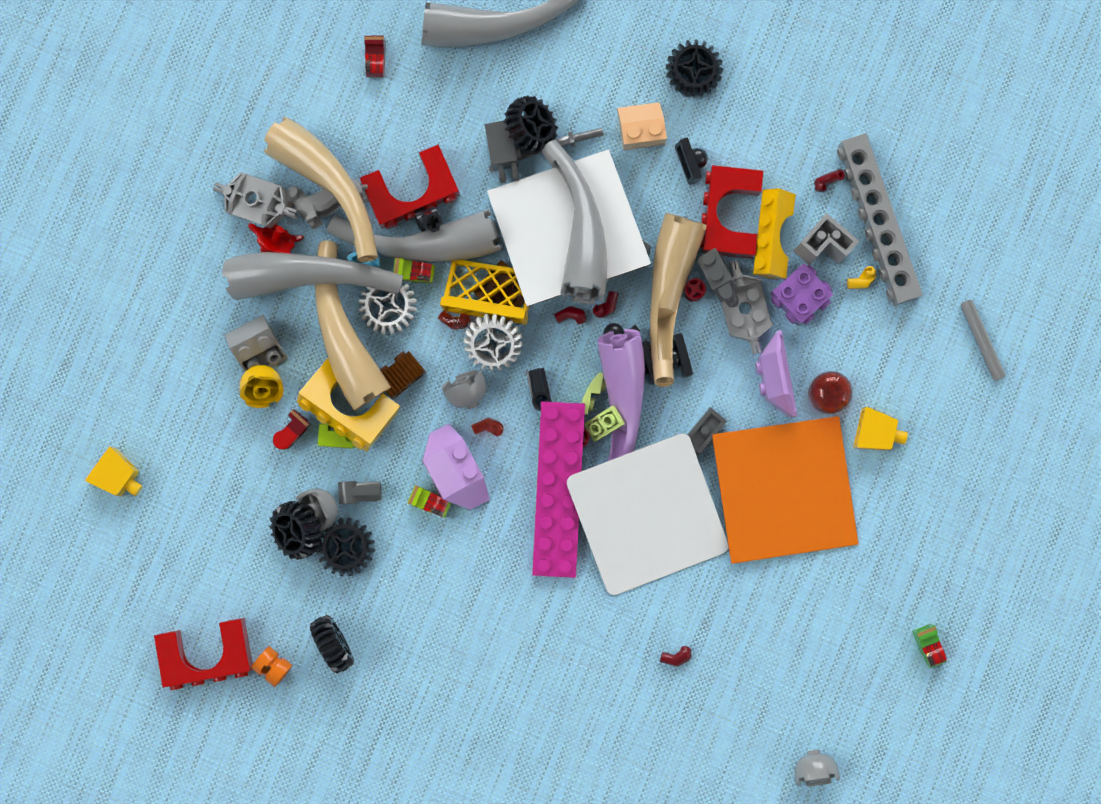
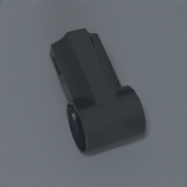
(428, 219)
(538, 385)

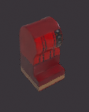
(375, 56)
(292, 432)

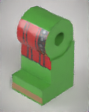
(930, 645)

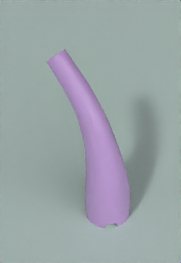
(624, 378)

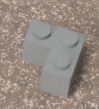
(826, 237)

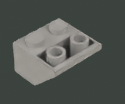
(255, 344)

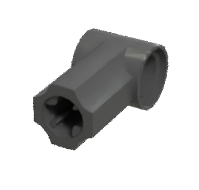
(354, 492)

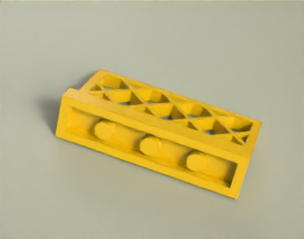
(478, 307)

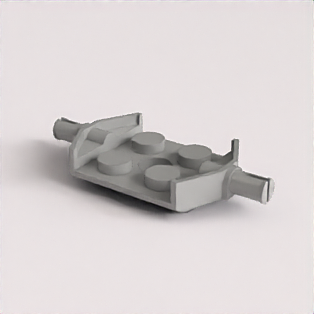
(270, 202)
(750, 325)

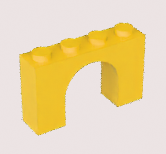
(361, 429)

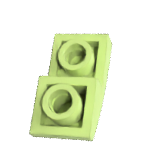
(595, 387)
(604, 423)

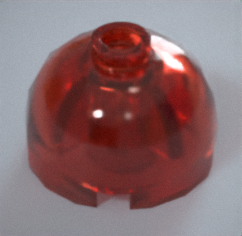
(830, 392)

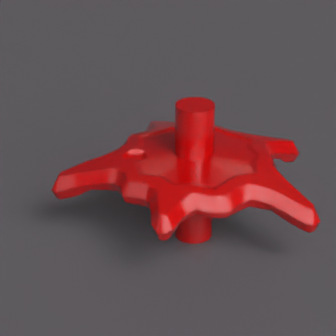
(274, 239)

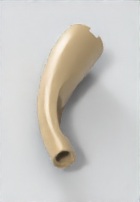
(308, 156)
(673, 262)
(350, 361)

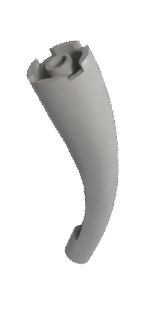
(465, 26)
(454, 241)
(587, 256)
(272, 272)

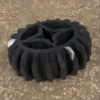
(702, 68)
(535, 121)
(295, 530)
(338, 539)
(331, 644)

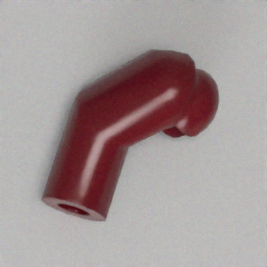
(571, 312)

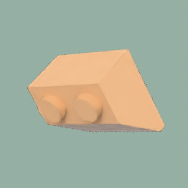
(642, 126)

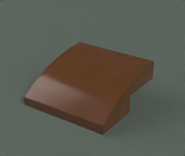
(509, 290)

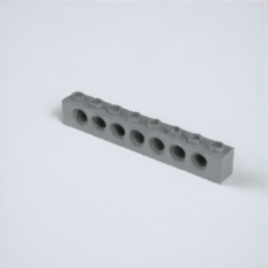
(861, 147)

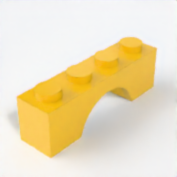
(769, 257)

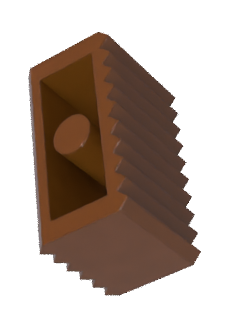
(402, 373)

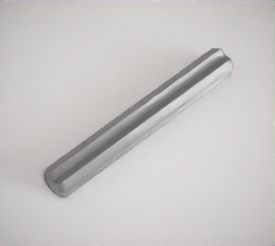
(983, 340)

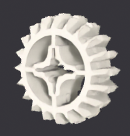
(383, 314)
(484, 345)

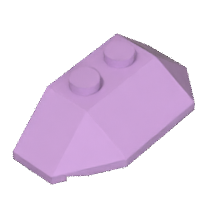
(775, 376)
(454, 469)

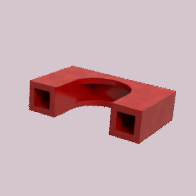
(721, 183)
(391, 210)
(177, 670)

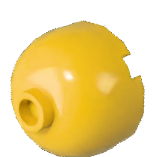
(260, 386)

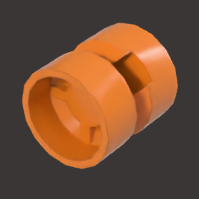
(271, 666)

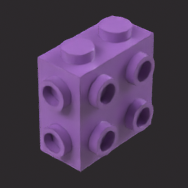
(802, 295)

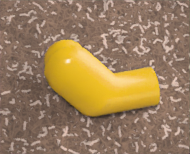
(864, 280)

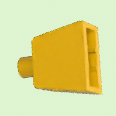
(877, 431)
(115, 474)

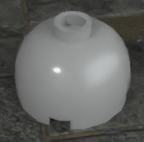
(466, 390)
(323, 505)
(816, 769)

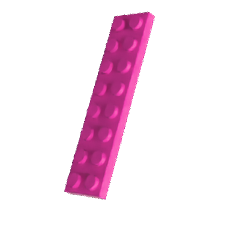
(555, 511)

